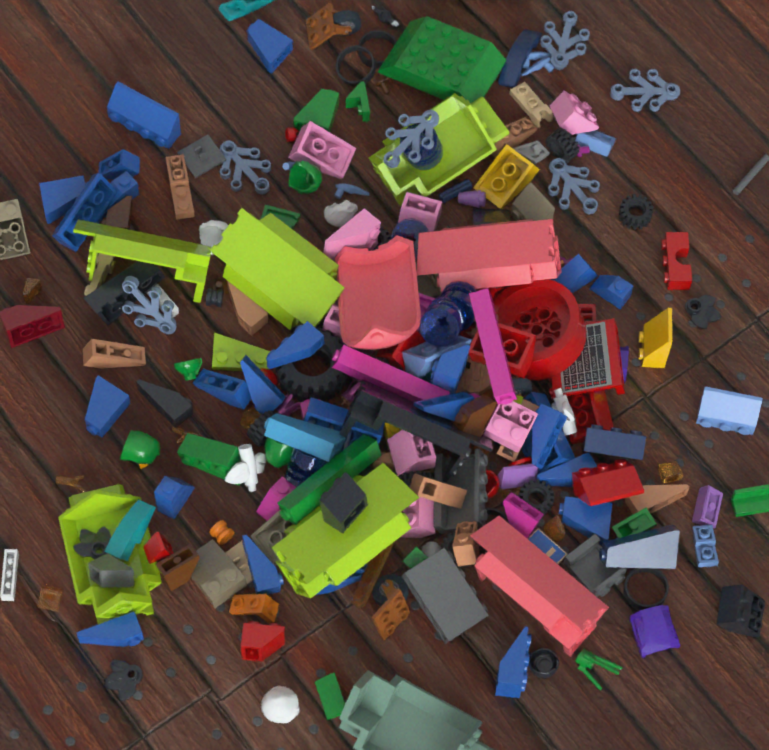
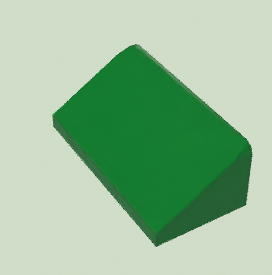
(330, 696)

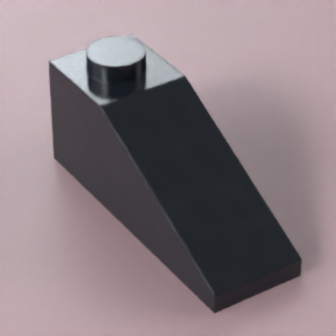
(167, 402)

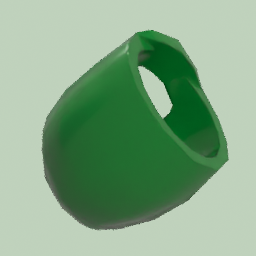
(140, 448)
(277, 453)

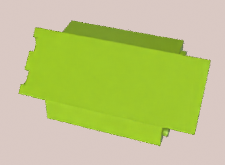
(466, 138)
(187, 258)
(278, 269)
(91, 512)
(320, 555)

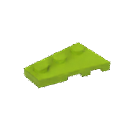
(229, 353)

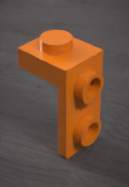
(255, 604)

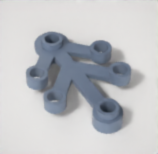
(564, 42)
(646, 90)
(412, 136)
(244, 165)
(572, 184)
(165, 323)

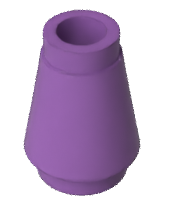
(472, 198)

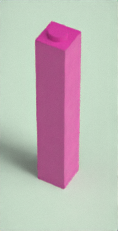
(493, 347)
(384, 375)

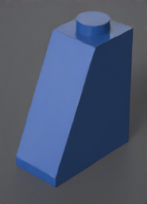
(269, 44)
(60, 195)
(576, 274)
(105, 407)
(172, 495)
(585, 518)

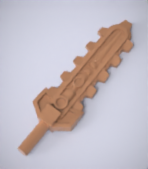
(476, 378)

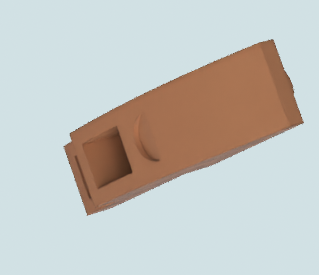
(180, 187)

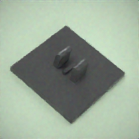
(202, 156)

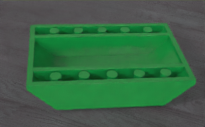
(443, 60)

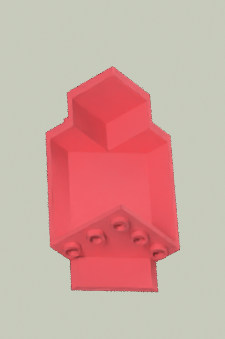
(491, 253)
(537, 584)

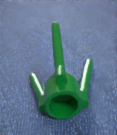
(588, 659)

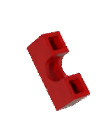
(677, 275)

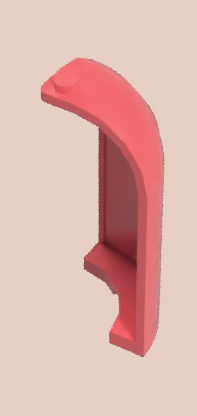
(378, 295)

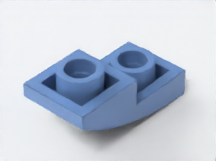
(705, 546)

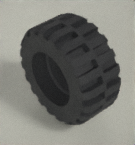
(318, 386)

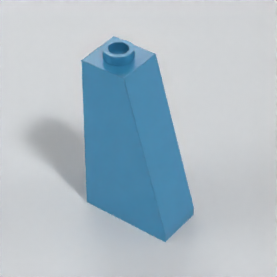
(305, 436)

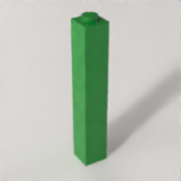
(308, 494)

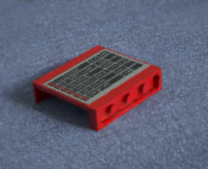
(597, 365)

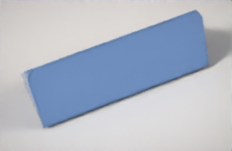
(597, 141)

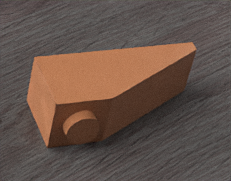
(112, 354)
(656, 497)

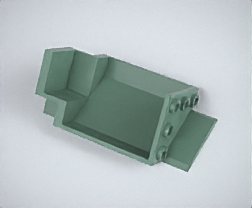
(406, 718)

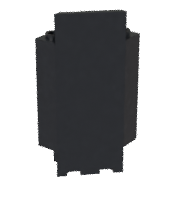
(377, 405)

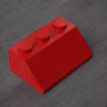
(518, 348)
(589, 409)
(606, 482)

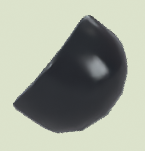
(543, 663)

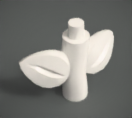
(562, 405)
(247, 470)

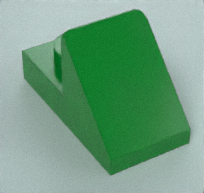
(359, 99)
(635, 524)

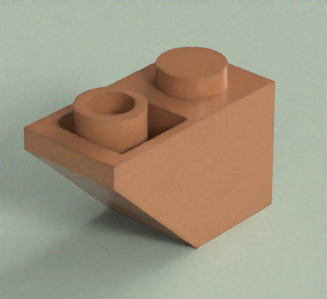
(464, 547)

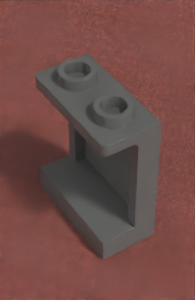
(590, 571)

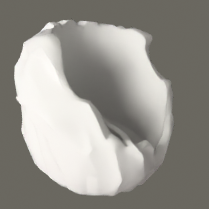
(340, 213)
(211, 232)
(280, 705)

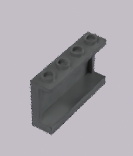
(470, 477)
(445, 595)

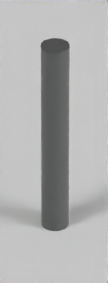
(751, 174)

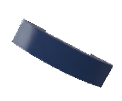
(517, 57)

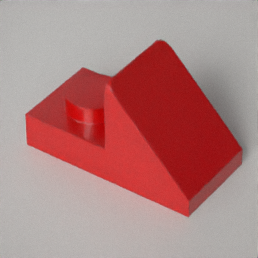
(157, 548)

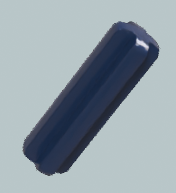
(453, 191)

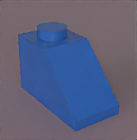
(118, 164)
(612, 289)

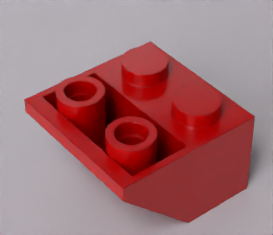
(261, 640)

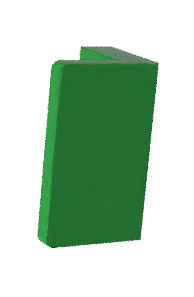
(750, 500)

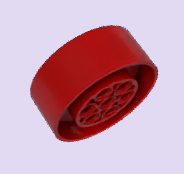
(532, 304)

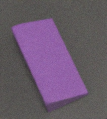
(517, 475)
(707, 506)

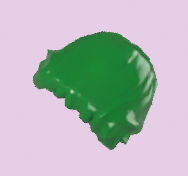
(304, 177)

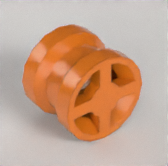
(221, 532)

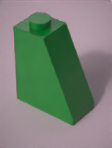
(319, 110)

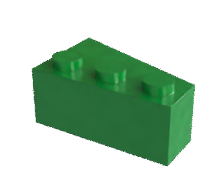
(209, 455)

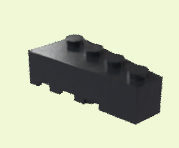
(110, 297)

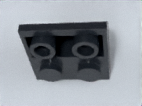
(343, 503)
(740, 610)

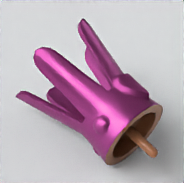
(347, 396)
(287, 406)

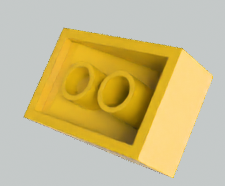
(506, 177)
(656, 340)

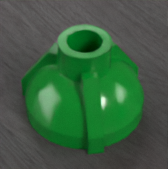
(189, 368)

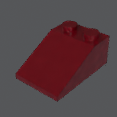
(28, 323)

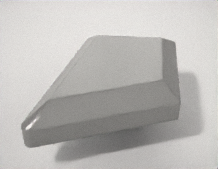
(533, 151)

